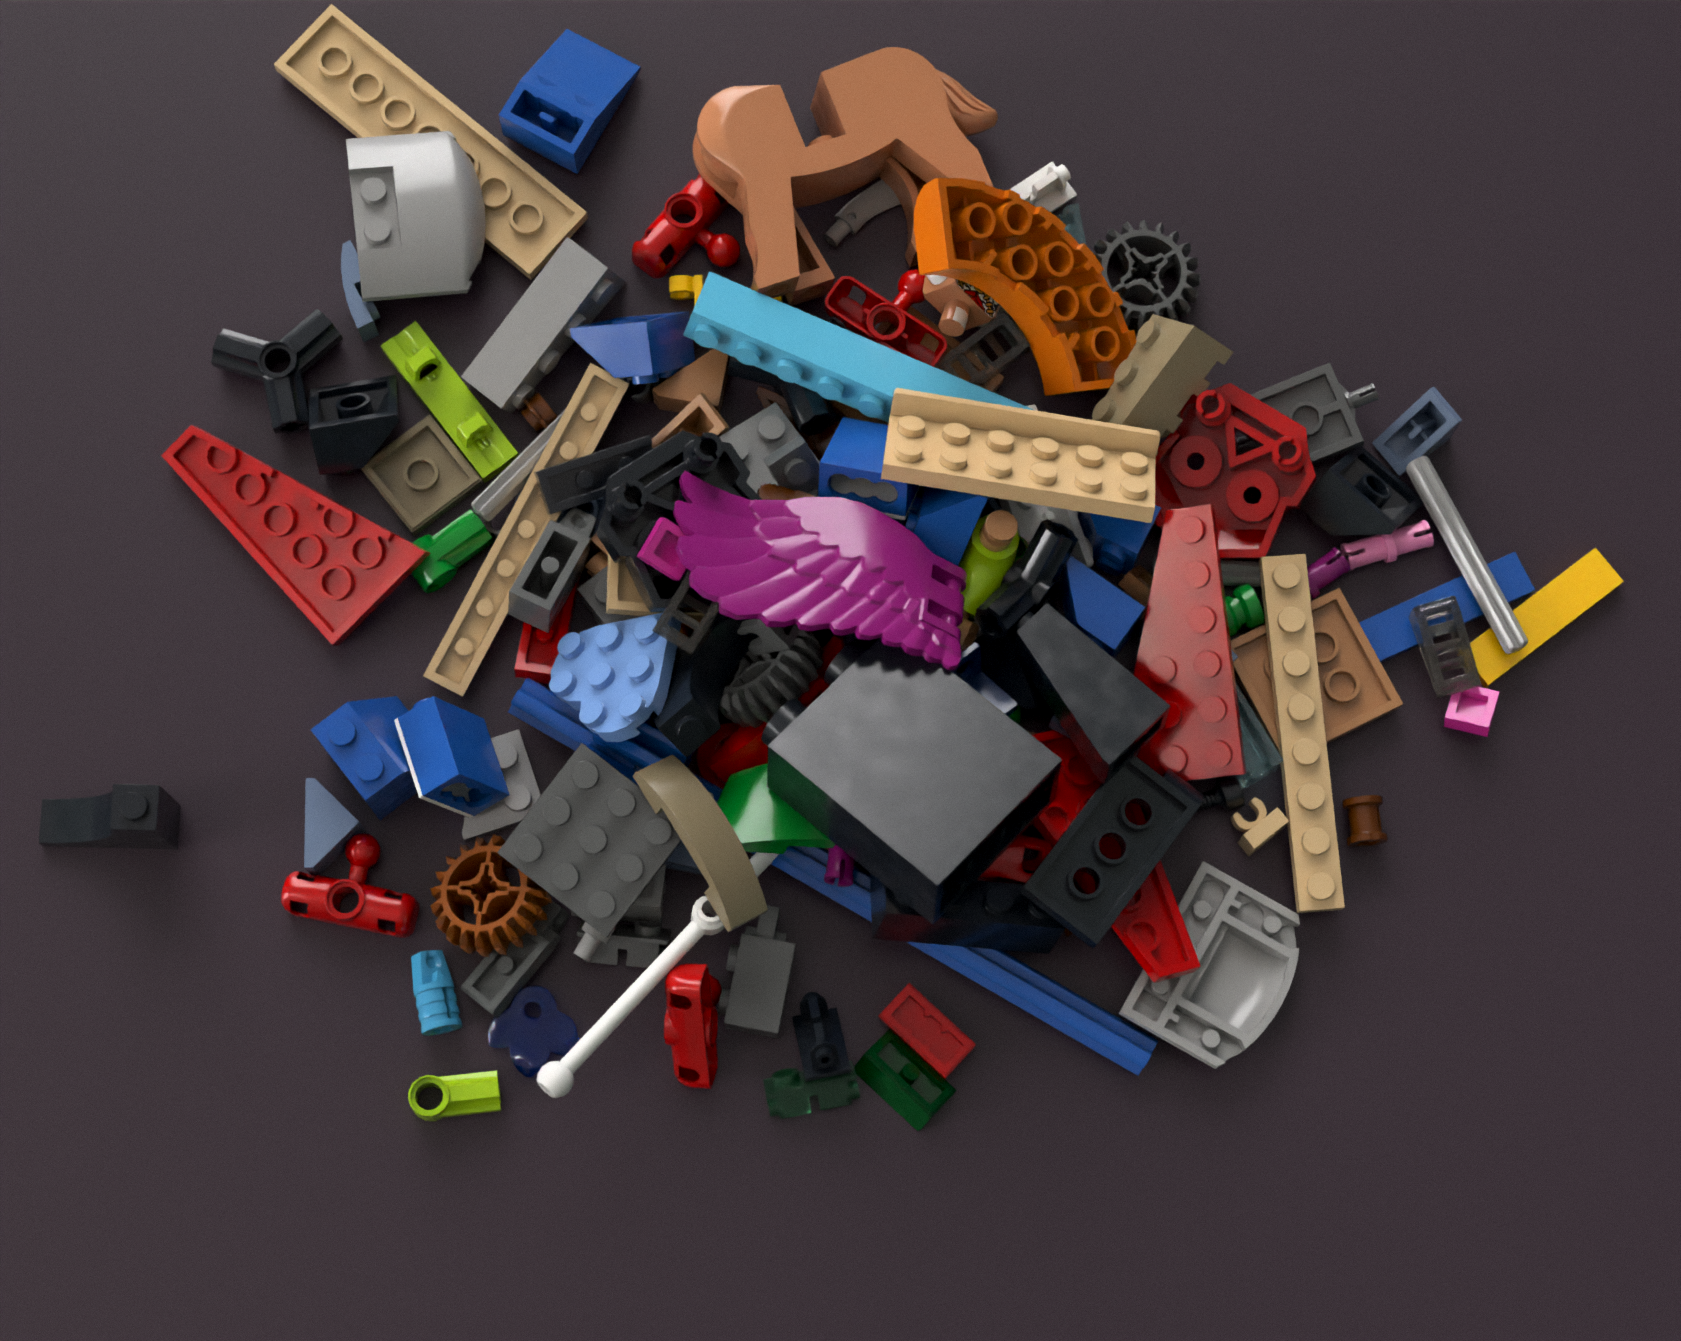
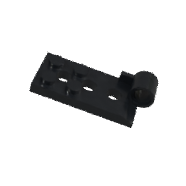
(1168, 808)

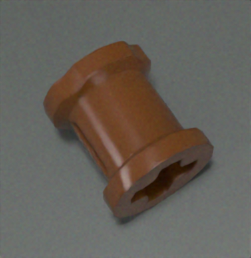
(1364, 821)

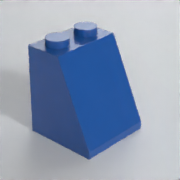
(369, 751)

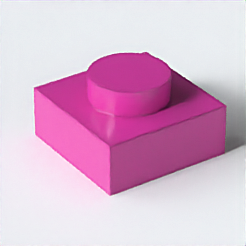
(660, 549)
(1472, 711)

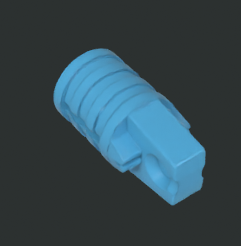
(434, 993)

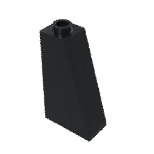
(1088, 691)

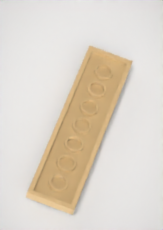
(382, 96)

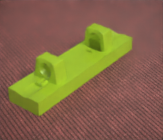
(450, 402)

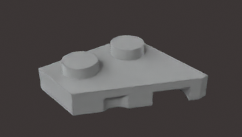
(520, 784)

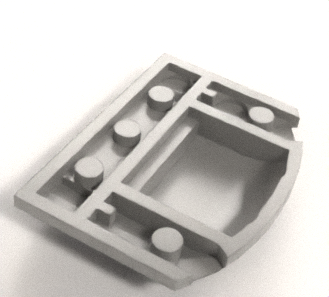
(415, 215)
(1243, 977)

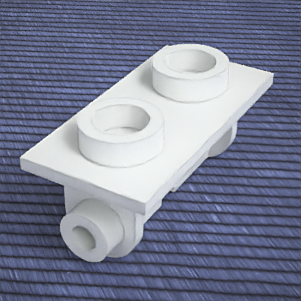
(1047, 187)

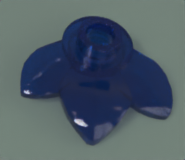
(533, 1037)

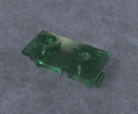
(793, 1092)

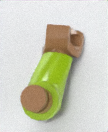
(986, 562)

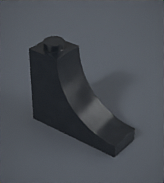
(698, 684)
(125, 818)

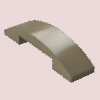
(708, 838)

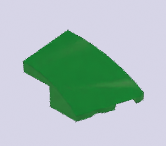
(762, 818)

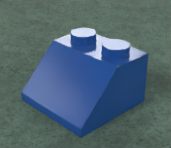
(638, 345)
(945, 520)
(1115, 540)
(1098, 607)

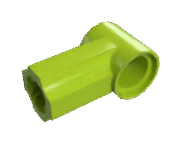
(461, 1094)

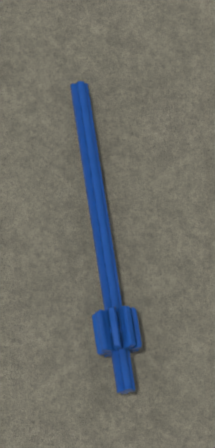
(987, 967)

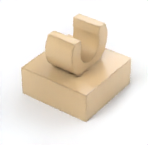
(1260, 830)

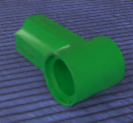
(450, 550)

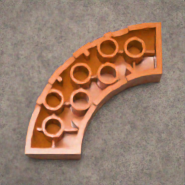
(1033, 272)

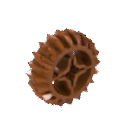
(501, 909)

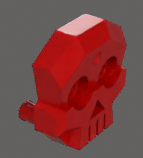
(1276, 468)

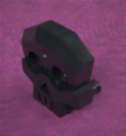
(634, 507)

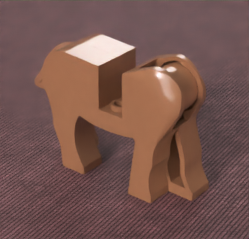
(876, 119)

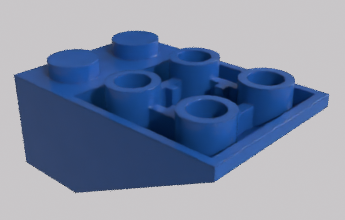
(567, 100)

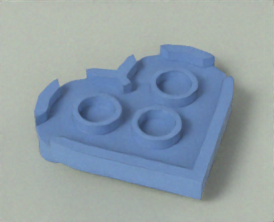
(615, 675)

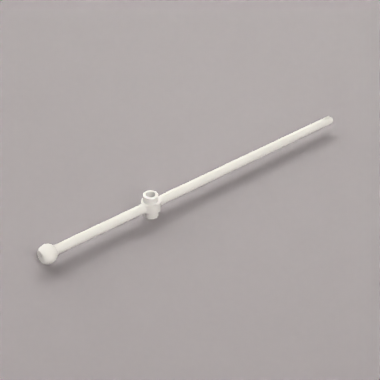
(557, 1076)

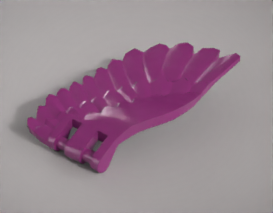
(820, 569)

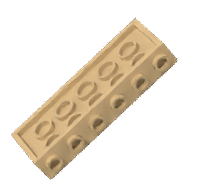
(1021, 455)

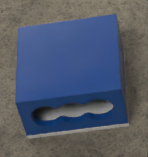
(854, 469)
(451, 757)

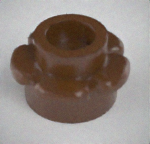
(538, 412)

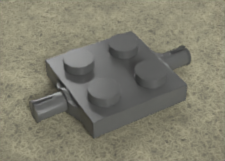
(1322, 407)

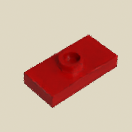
(927, 1031)

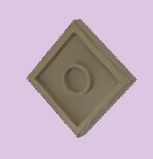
(422, 475)

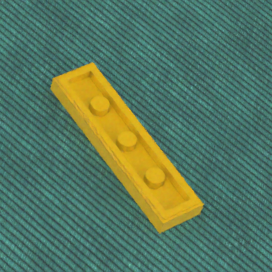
(1548, 613)

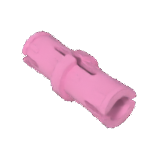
(1387, 546)

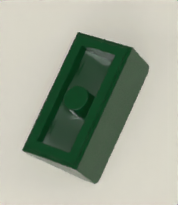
(904, 1080)

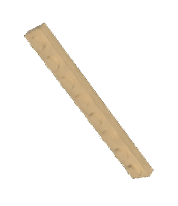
(488, 596)
(1301, 734)

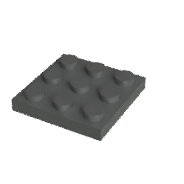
(592, 840)

